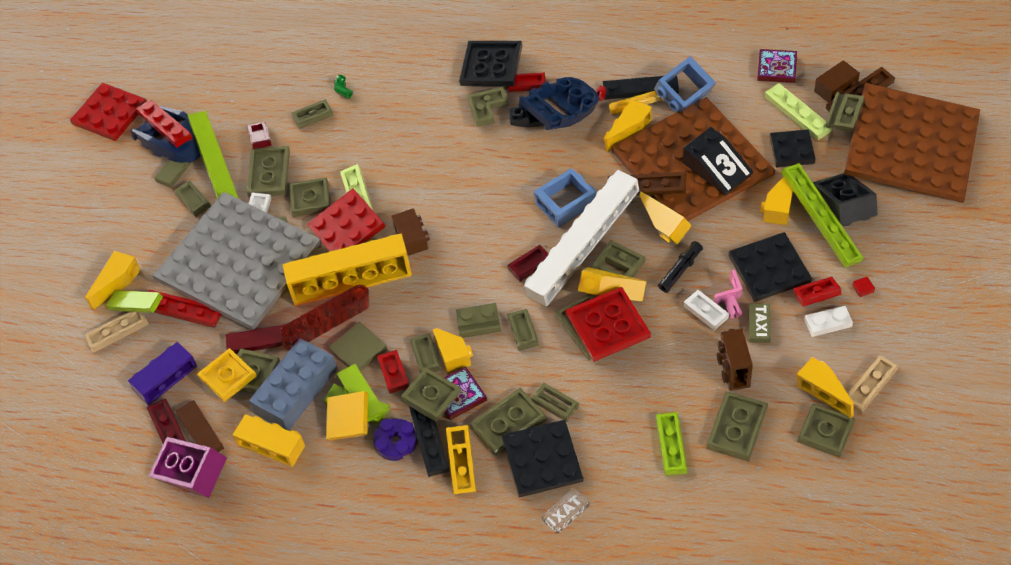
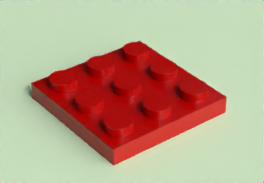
(108, 111)
(346, 222)
(608, 324)

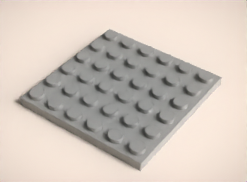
(236, 260)

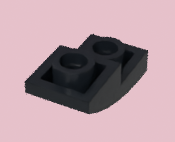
(523, 118)

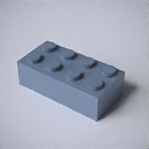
(293, 384)

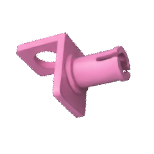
(729, 297)

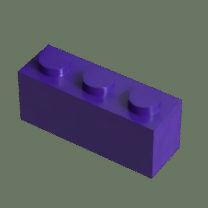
(162, 373)

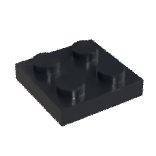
(792, 148)

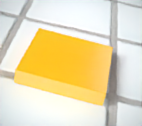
(226, 375)
(347, 415)

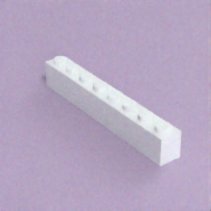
(581, 238)

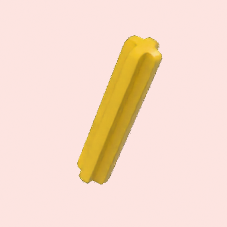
(646, 98)

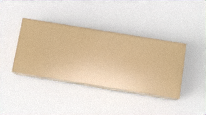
(115, 330)
(872, 383)

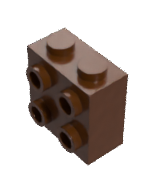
(735, 359)

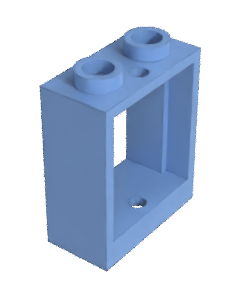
(695, 74)
(571, 210)

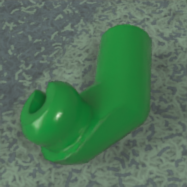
(340, 87)

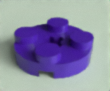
(390, 428)

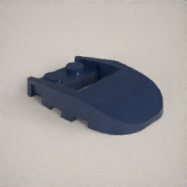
(569, 94)
(147, 135)

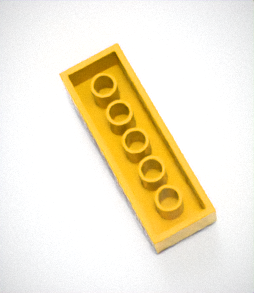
(344, 268)

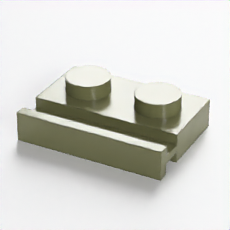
(845, 111)
(478, 320)

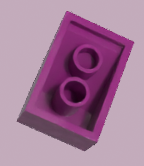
(188, 466)

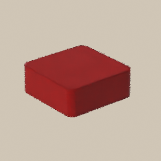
(863, 286)

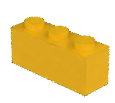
(269, 440)

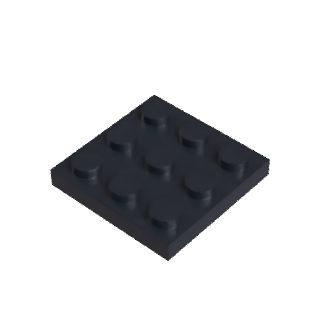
(491, 63)
(770, 266)
(542, 458)

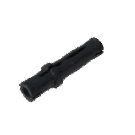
(685, 260)

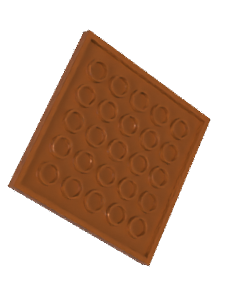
(913, 142)
(661, 151)

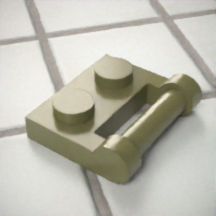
(621, 258)

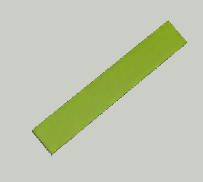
(211, 154)
(822, 215)

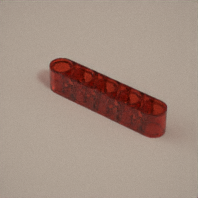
(326, 316)

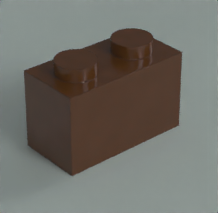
(836, 79)
(410, 227)

